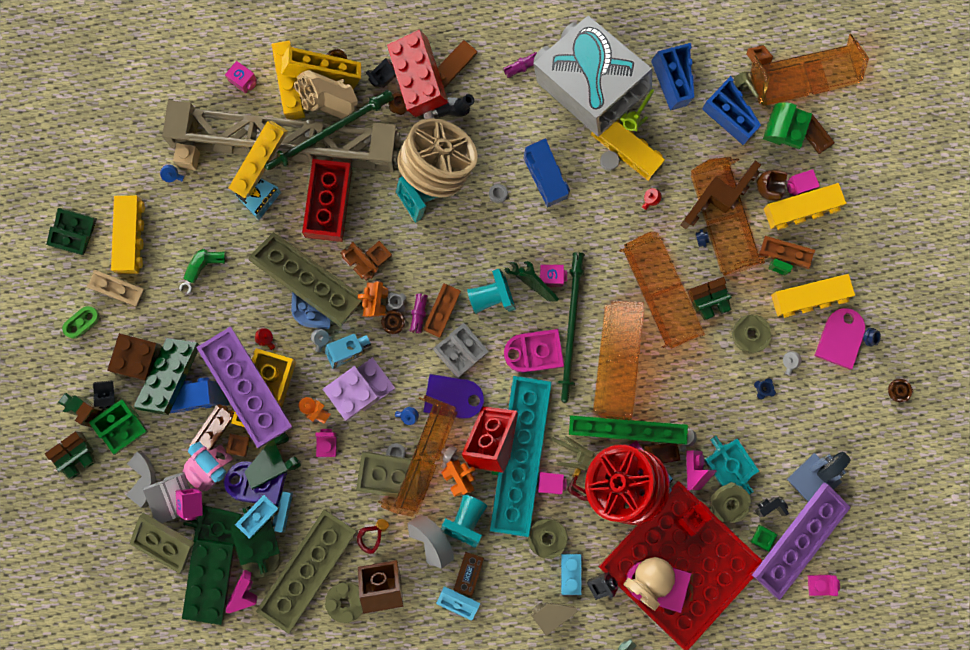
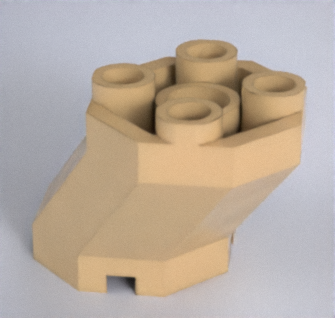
(325, 94)

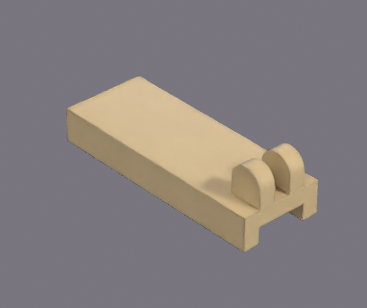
(115, 288)

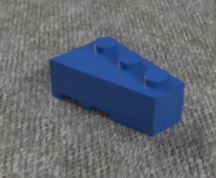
(675, 75)
(731, 112)
(546, 173)
(199, 395)

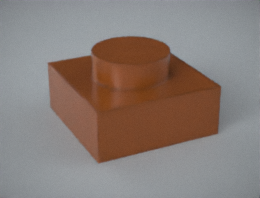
(761, 52)
(378, 254)
(237, 445)

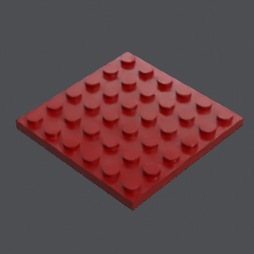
(714, 556)

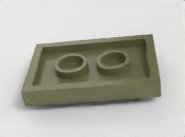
(381, 473)
(161, 543)

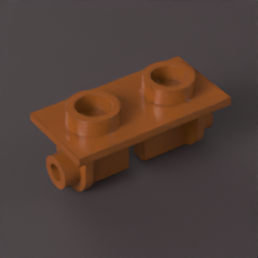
(365, 267)

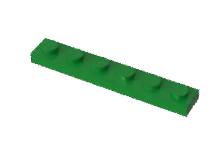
(628, 429)

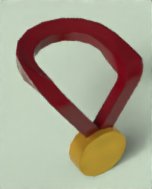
(573, 483)
(381, 525)

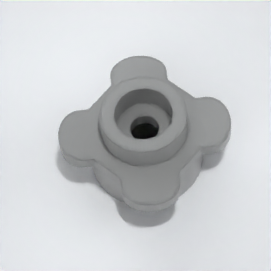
(396, 297)

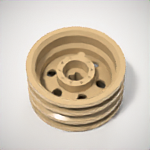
(443, 157)

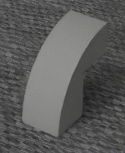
(144, 467)
(437, 547)

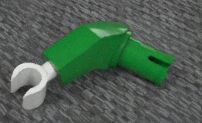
(197, 263)

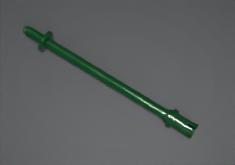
(375, 103)
(576, 272)

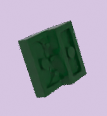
(71, 231)

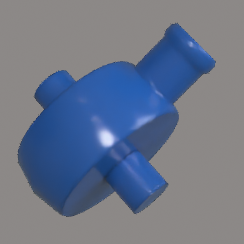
(170, 173)
(408, 415)

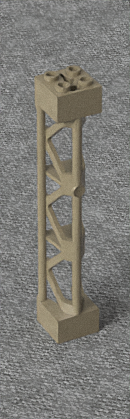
(183, 119)

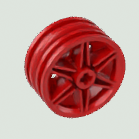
(627, 485)

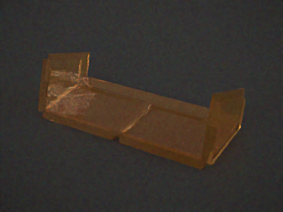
(809, 73)
(729, 230)
(663, 290)
(618, 360)
(423, 461)

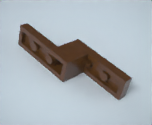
(721, 195)

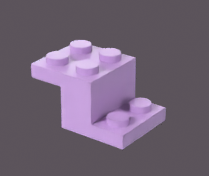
(358, 389)

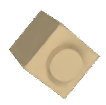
(186, 156)

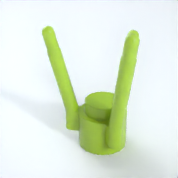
(632, 120)

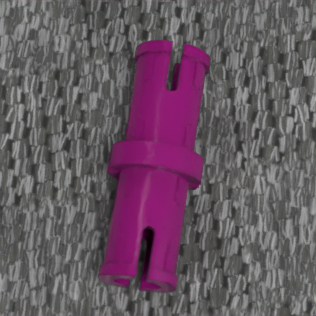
(520, 65)
(418, 313)

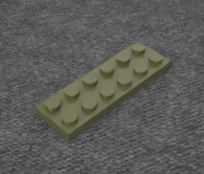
(306, 279)
(306, 571)

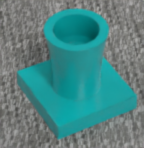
(412, 199)
(492, 294)
(465, 521)

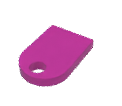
(841, 340)
(536, 351)
(675, 598)

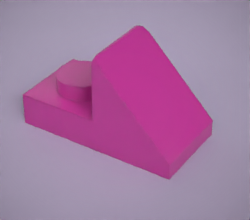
(695, 474)
(241, 597)

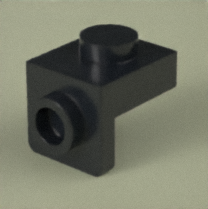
(382, 74)
(103, 394)
(767, 506)
(603, 586)

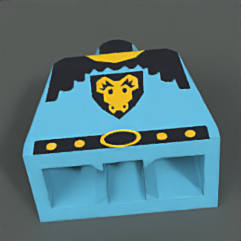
(261, 198)
(339, 353)

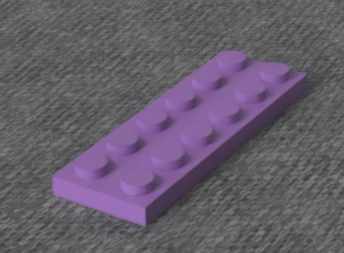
(244, 387)
(801, 541)

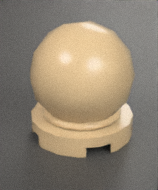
(652, 580)

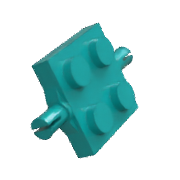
(731, 463)

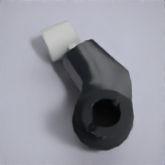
(455, 107)

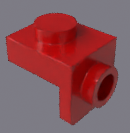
(695, 518)

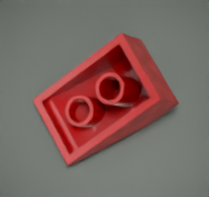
(491, 439)

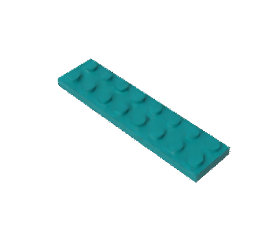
(518, 483)

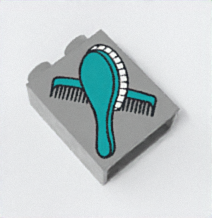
(592, 74)

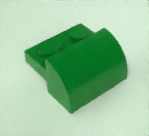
(787, 125)
(118, 426)

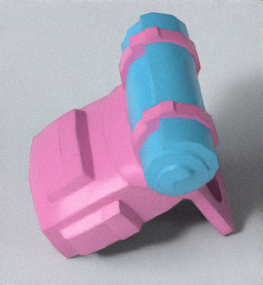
(203, 467)

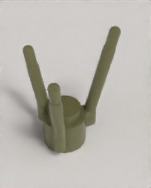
(744, 82)
(584, 455)

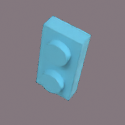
(256, 517)
(280, 520)
(570, 574)
(458, 603)

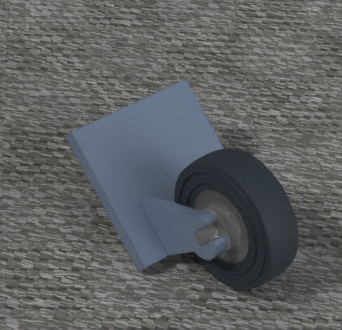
(815, 471)

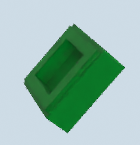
(780, 267)
(763, 538)

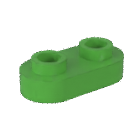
(80, 320)

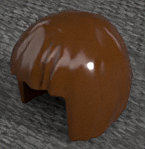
(772, 184)

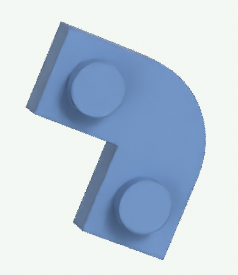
(308, 315)

